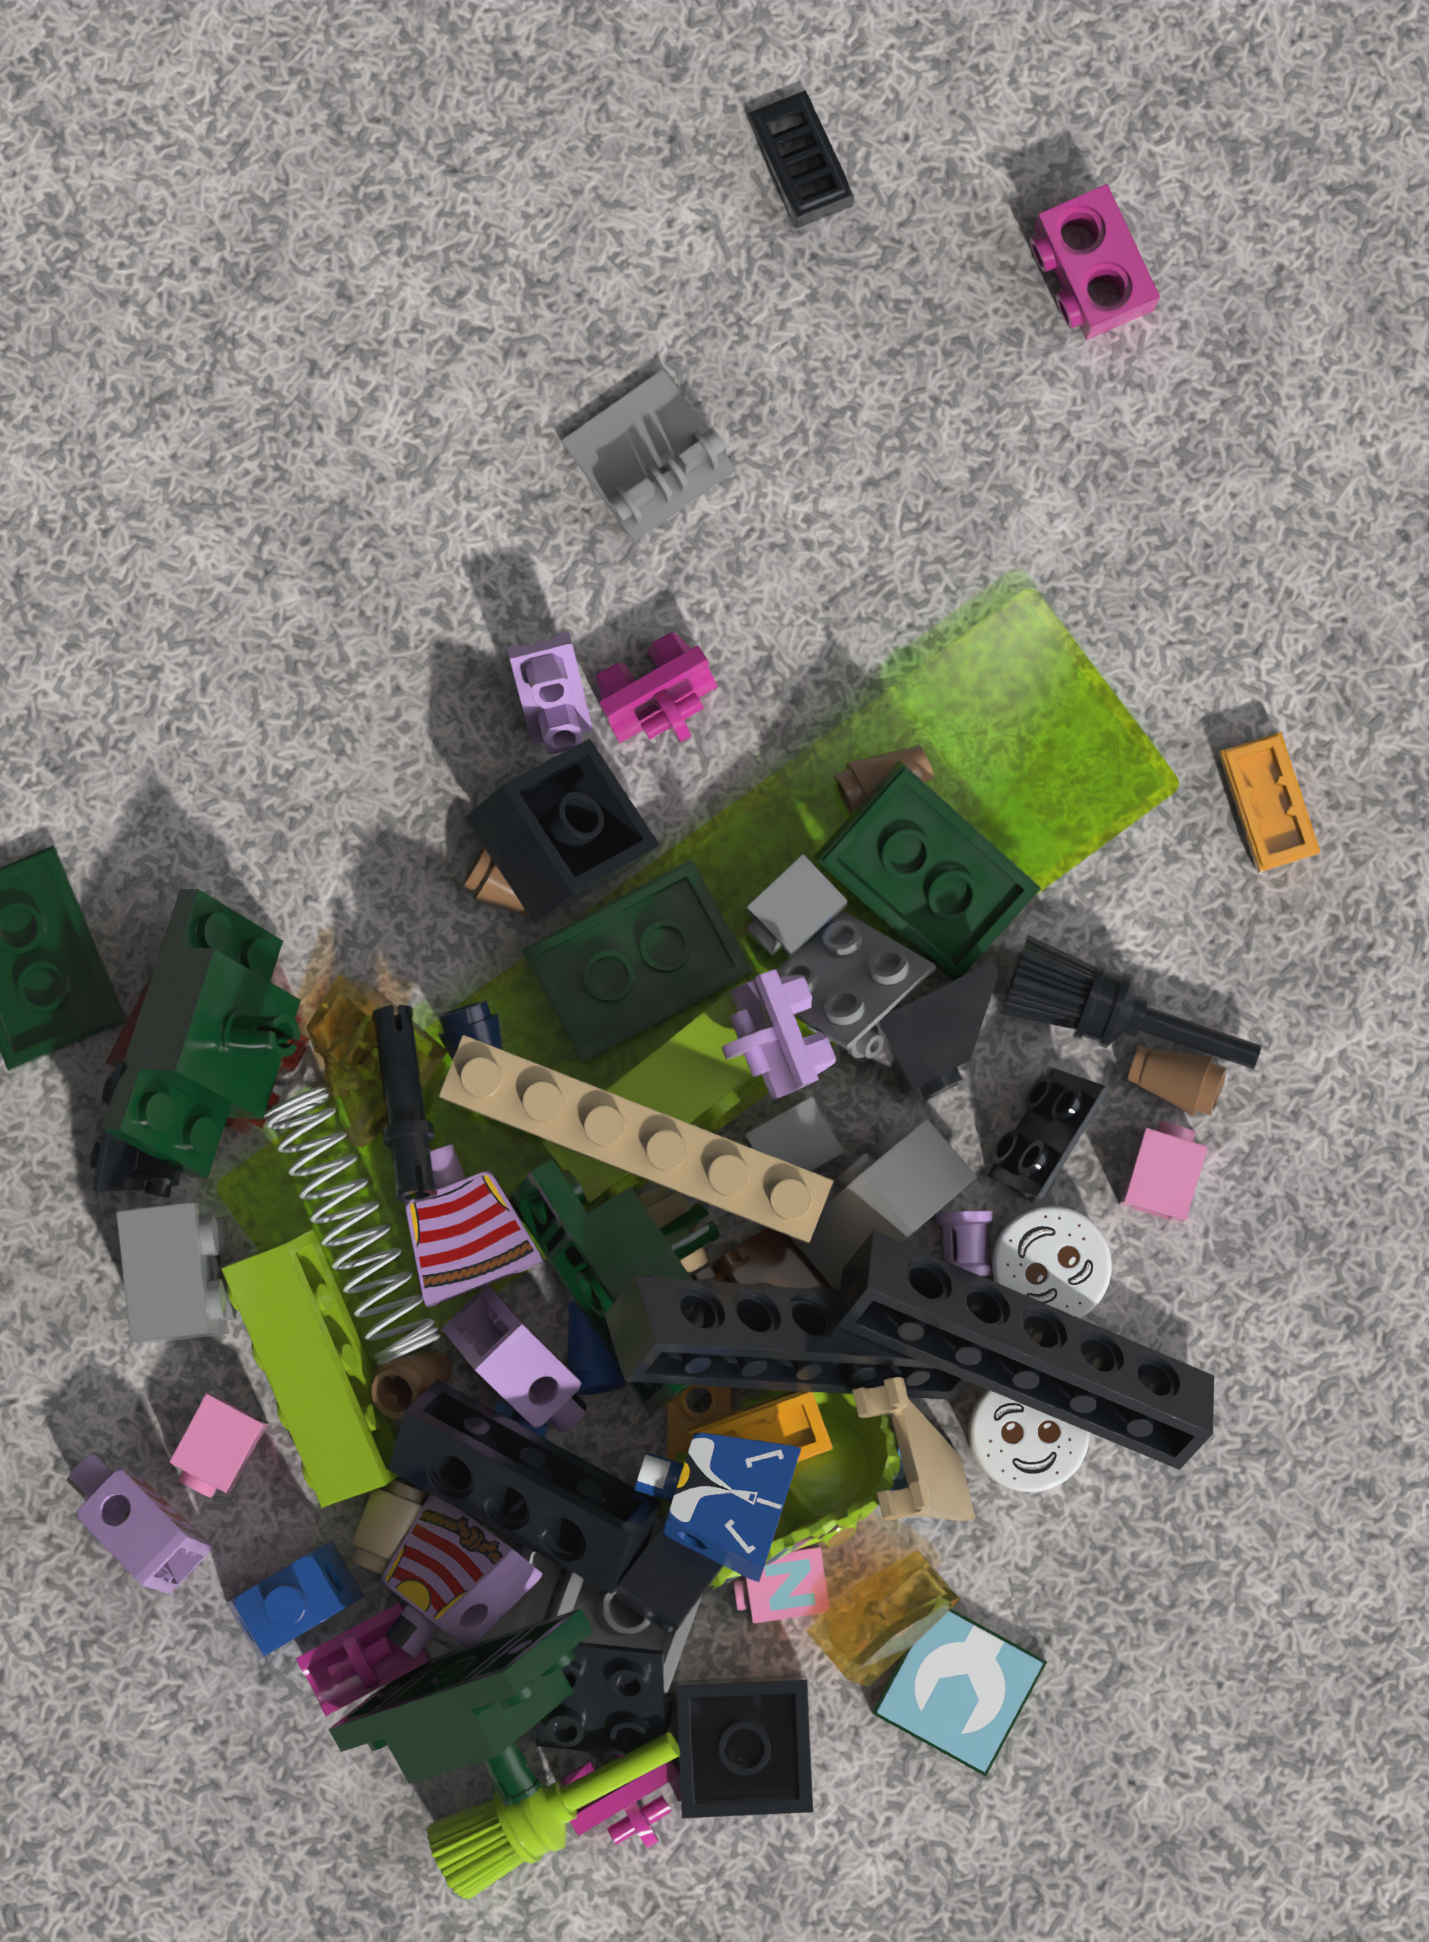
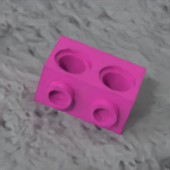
(1110, 260)

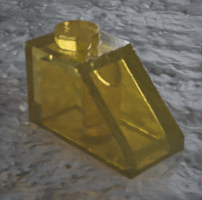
(883, 1617)

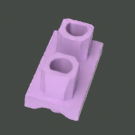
(551, 693)
(771, 1035)

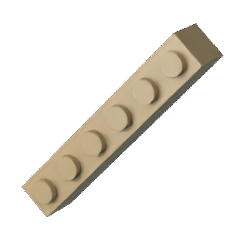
(636, 1139)

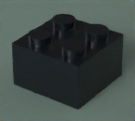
(561, 830)
(744, 1746)

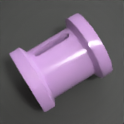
(966, 1240)

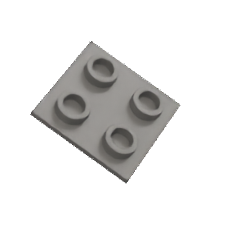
(649, 455)
(854, 981)

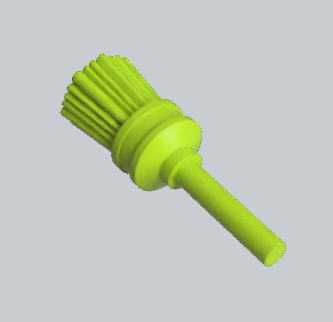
(492, 1839)

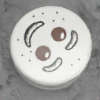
(1053, 1259)
(1023, 1445)

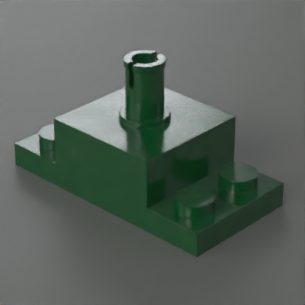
(203, 1036)
(606, 1249)
(471, 1706)

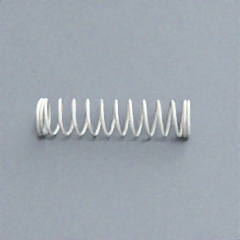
(424, 1334)

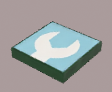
(960, 1690)

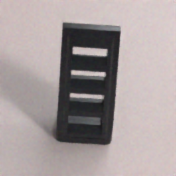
(820, 203)

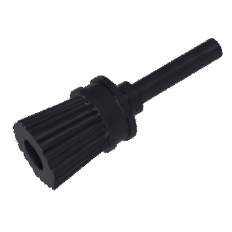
(1104, 1004)

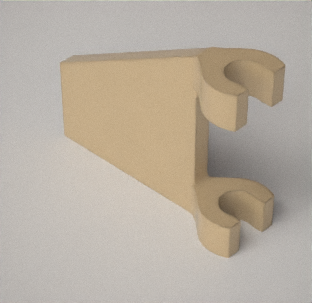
(930, 1463)

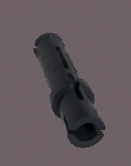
(407, 1128)

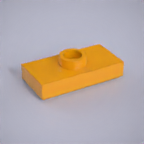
(1269, 802)
(781, 1420)

